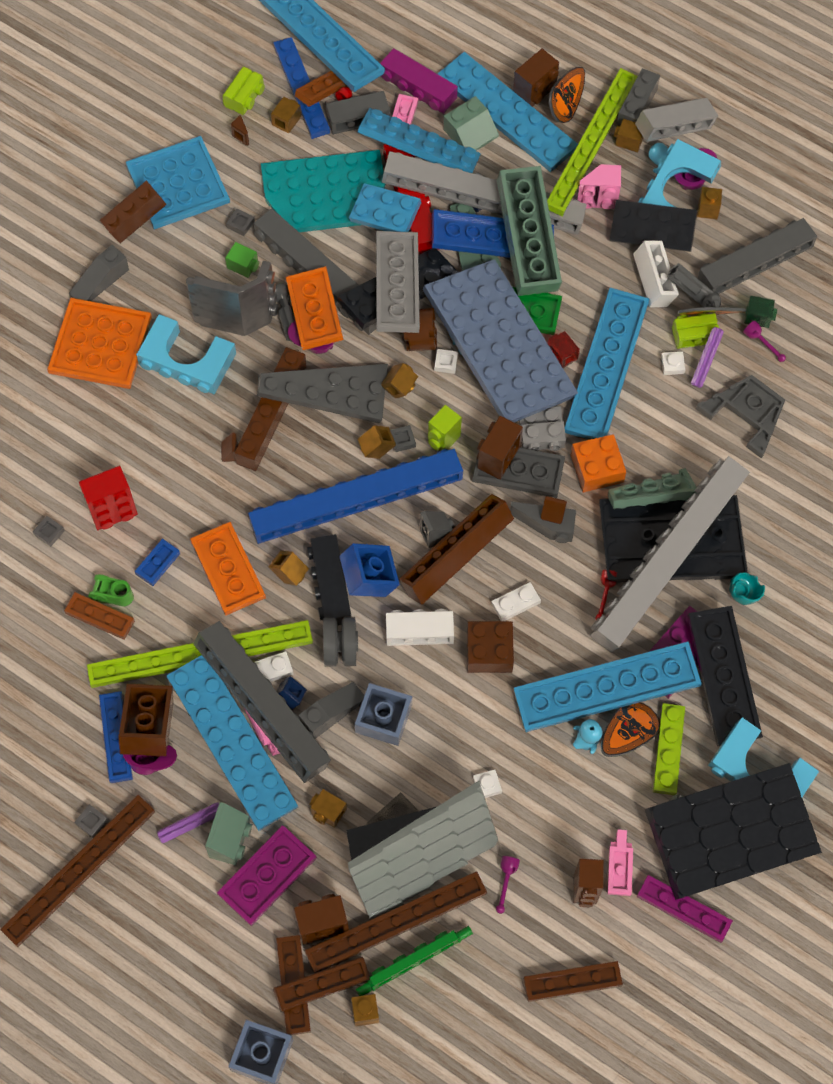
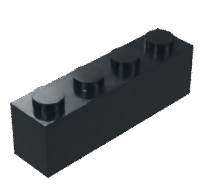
(330, 578)

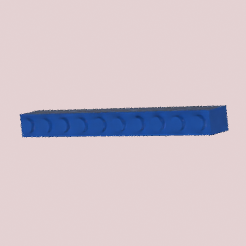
(355, 495)

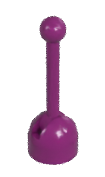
(754, 331)
(509, 866)

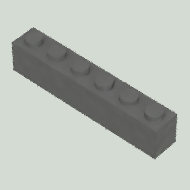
(758, 256)

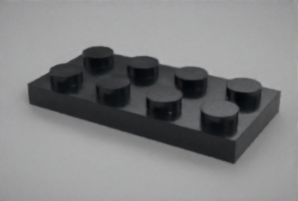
(648, 222)

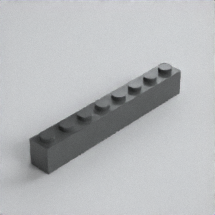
(302, 255)
(262, 701)

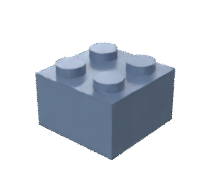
(383, 714)
(261, 1053)

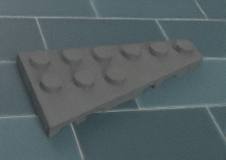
(340, 390)

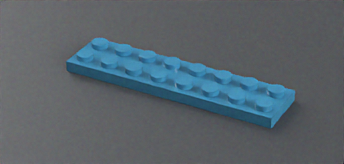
(327, 41)
(510, 112)
(606, 365)
(607, 686)
(232, 742)

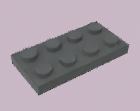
(528, 472)

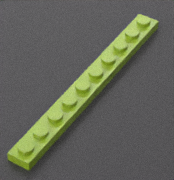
(590, 142)
(173, 658)

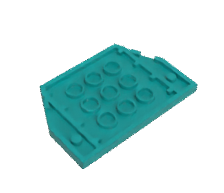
(320, 190)

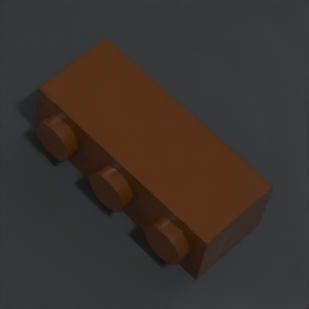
(133, 212)
(588, 882)

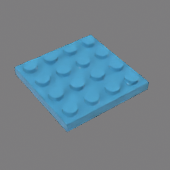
(182, 178)

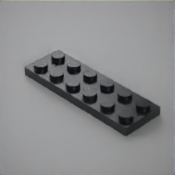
(361, 300)
(723, 670)

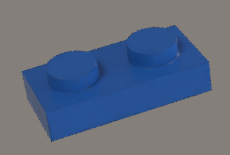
(157, 562)

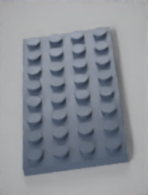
(500, 341)

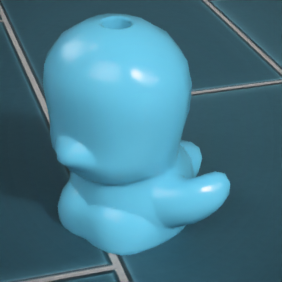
(658, 153)
(588, 735)

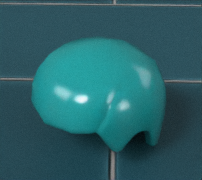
(746, 588)

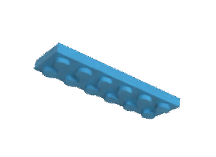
(418, 141)

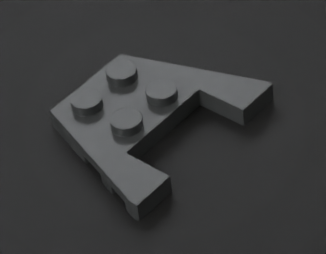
(754, 404)

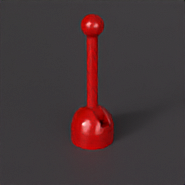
(343, 93)
(604, 580)

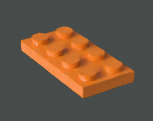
(314, 308)
(228, 568)

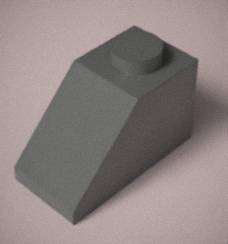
(434, 526)

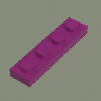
(685, 909)

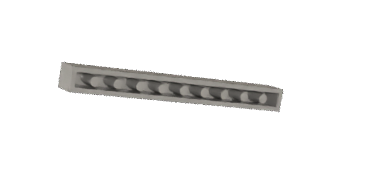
(464, 188)

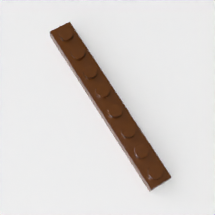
(77, 871)
(395, 922)

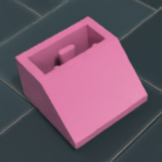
(601, 187)

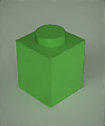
(242, 260)

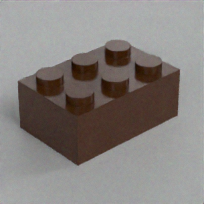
(146, 720)

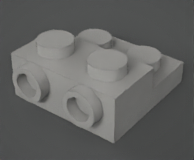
(544, 430)

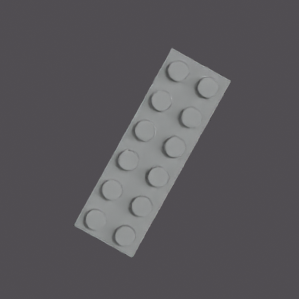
(397, 282)

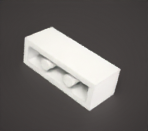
(653, 271)
(419, 627)

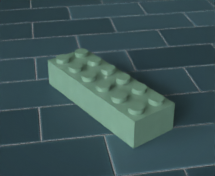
(529, 231)

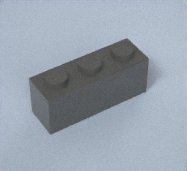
(639, 96)
(349, 113)

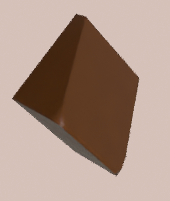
(239, 130)
(228, 448)
(553, 510)

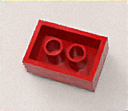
(108, 498)

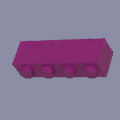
(419, 81)

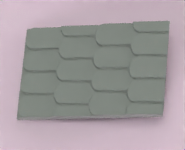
(414, 850)

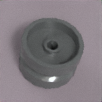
(340, 641)

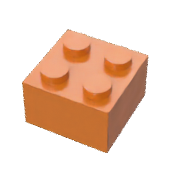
(598, 463)

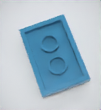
(384, 209)

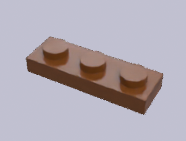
(319, 88)
(99, 615)

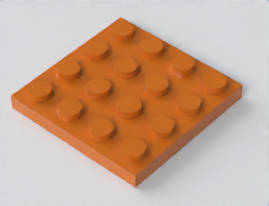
(99, 343)

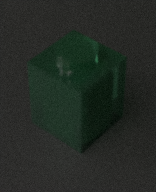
(761, 311)

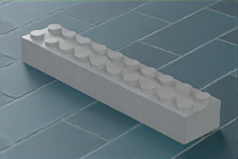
(672, 550)

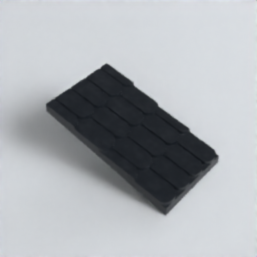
(634, 531)
(732, 831)

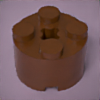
(427, 335)

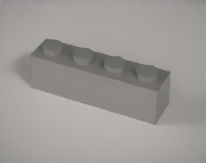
(676, 119)

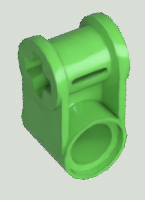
(107, 590)

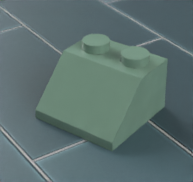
(470, 125)
(228, 834)

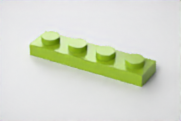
(669, 749)

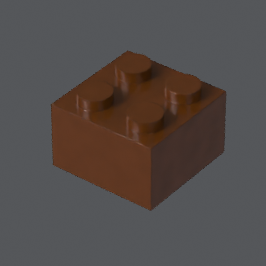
(536, 77)
(499, 447)
(490, 647)
(321, 918)

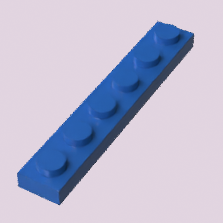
(297, 77)

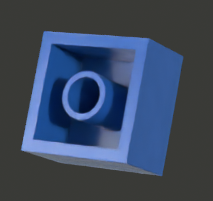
(369, 570)

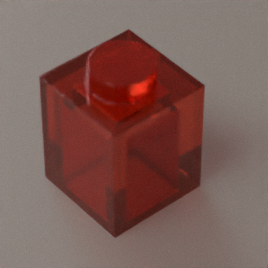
(563, 348)

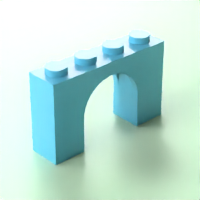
(680, 159)
(204, 374)
(731, 757)

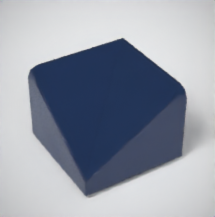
(292, 692)

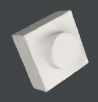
(446, 361)
(673, 363)
(489, 783)

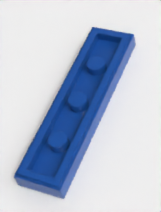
(111, 713)

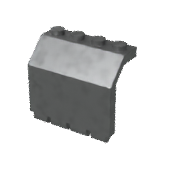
(234, 307)

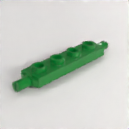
(404, 964)

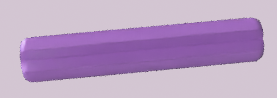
(707, 357)
(188, 823)

